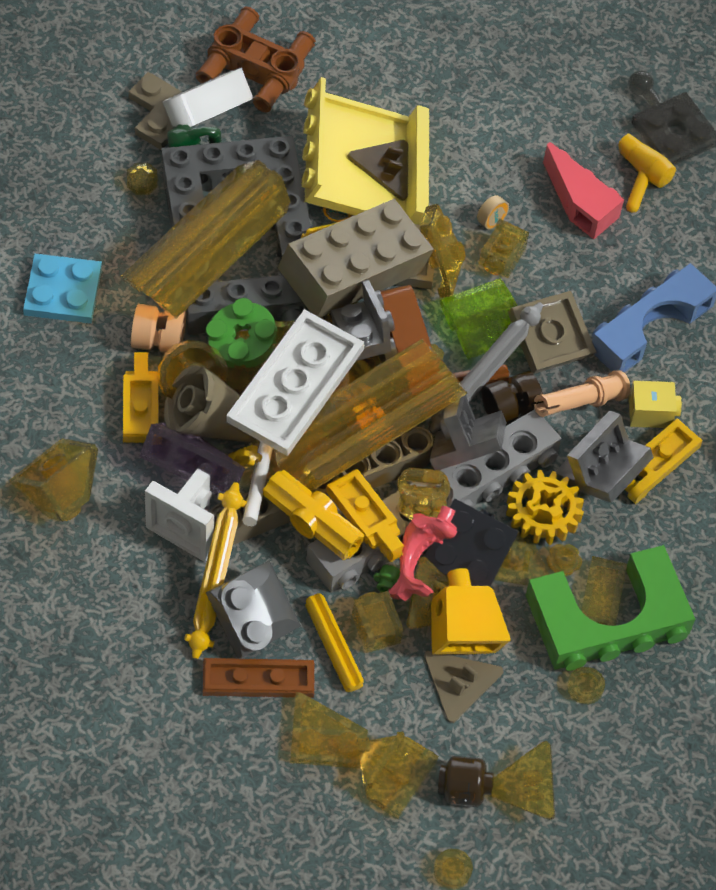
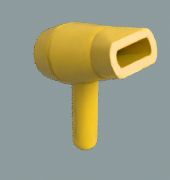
(650, 165)

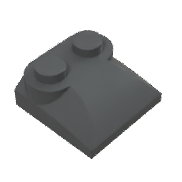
(253, 609)

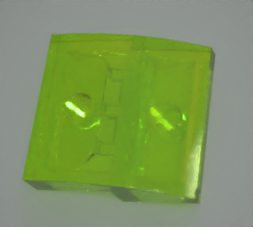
(479, 315)

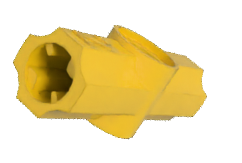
(313, 514)

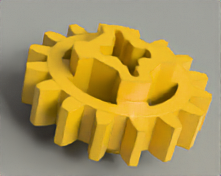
(544, 507)

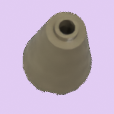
(202, 406)

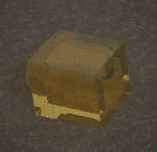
(377, 621)

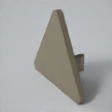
(460, 681)

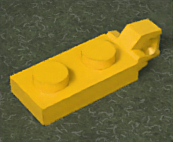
(139, 400)
(367, 513)

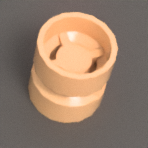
(146, 328)

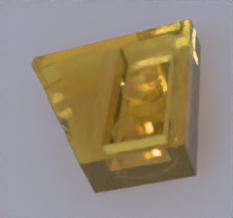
(447, 251)
(323, 736)

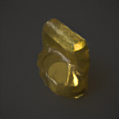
(422, 499)

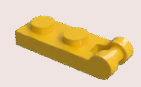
(669, 450)

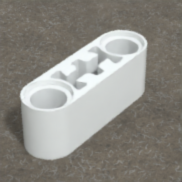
(208, 99)

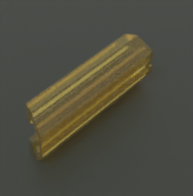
(210, 237)
(372, 414)

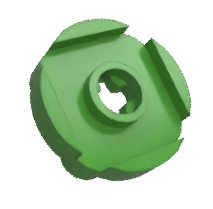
(237, 317)

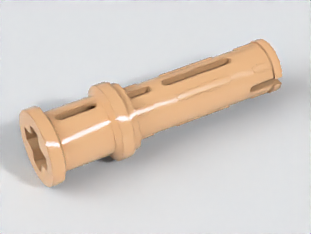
(594, 391)

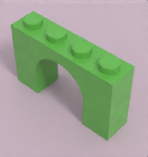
(575, 638)

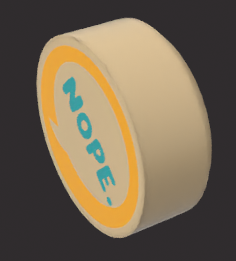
(491, 211)

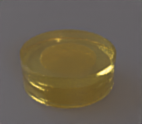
(586, 685)
(453, 868)

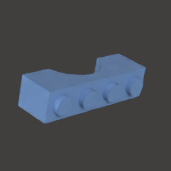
(682, 296)

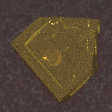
(393, 770)

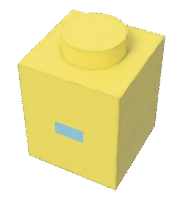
(653, 404)

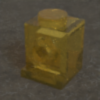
(503, 249)

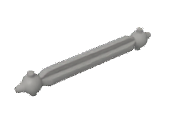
(495, 356)

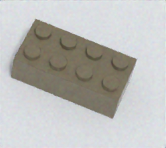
(333, 262)

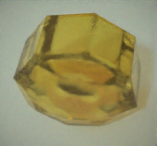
(142, 178)

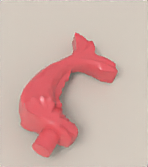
(417, 538)

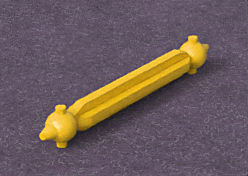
(215, 568)

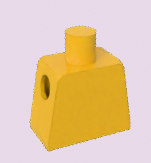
(466, 618)

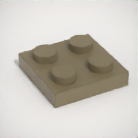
(558, 336)

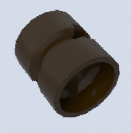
(513, 398)

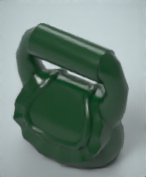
(186, 136)

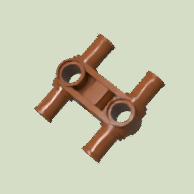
(259, 58)

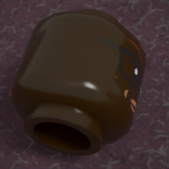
(465, 781)

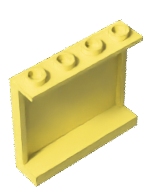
(345, 125)

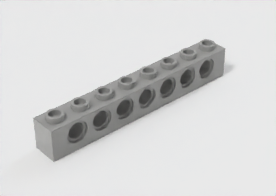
(527, 433)

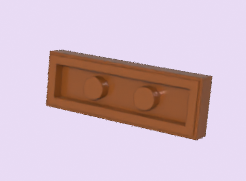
(257, 677)

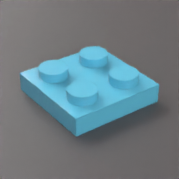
(62, 288)

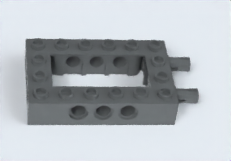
(201, 168)

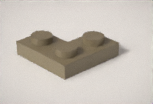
(150, 93)

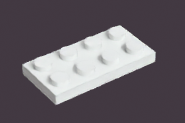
(295, 382)

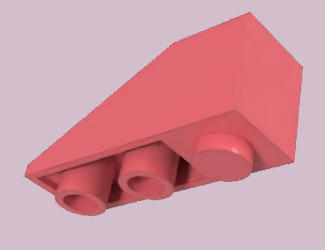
(583, 196)

